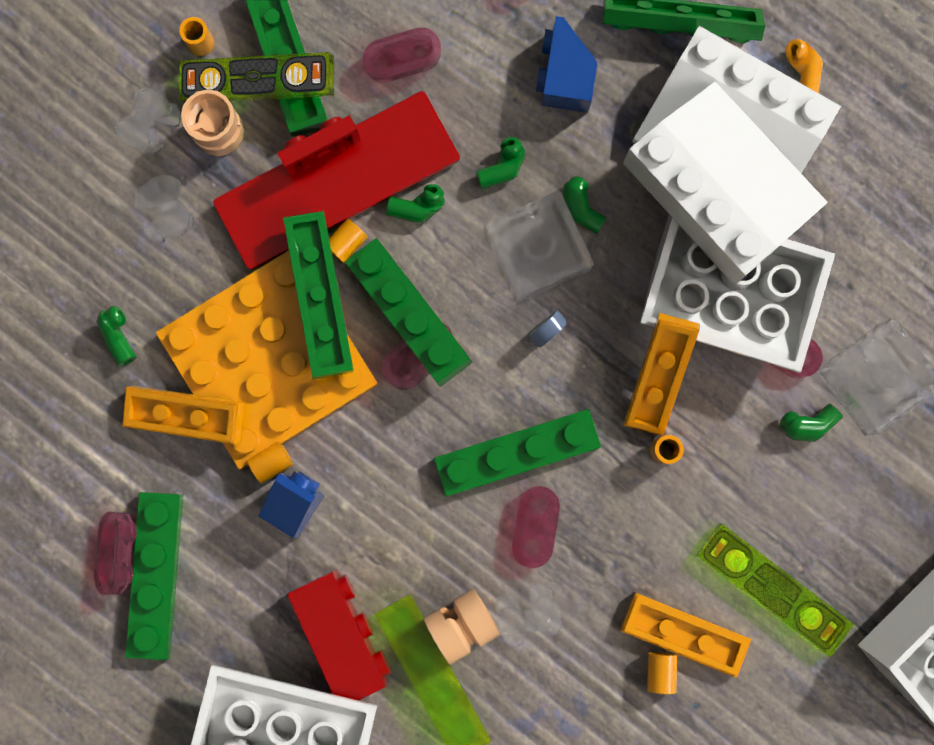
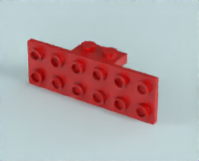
(337, 172)

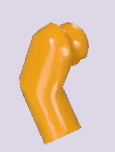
(805, 62)

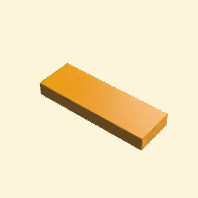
(661, 374)
(183, 414)
(685, 634)

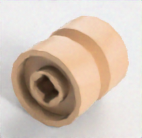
(212, 122)
(461, 626)

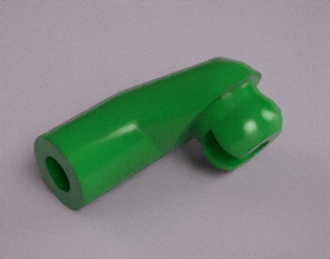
(506, 166)
(576, 199)
(420, 208)
(116, 342)
(810, 428)

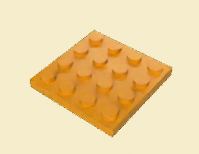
(254, 351)

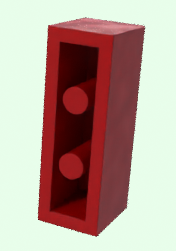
(339, 636)

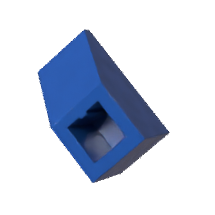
(570, 70)
(291, 502)

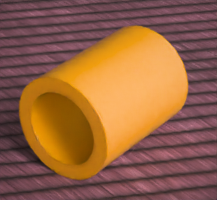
(191, 27)
(346, 240)
(677, 445)
(270, 462)
(662, 673)

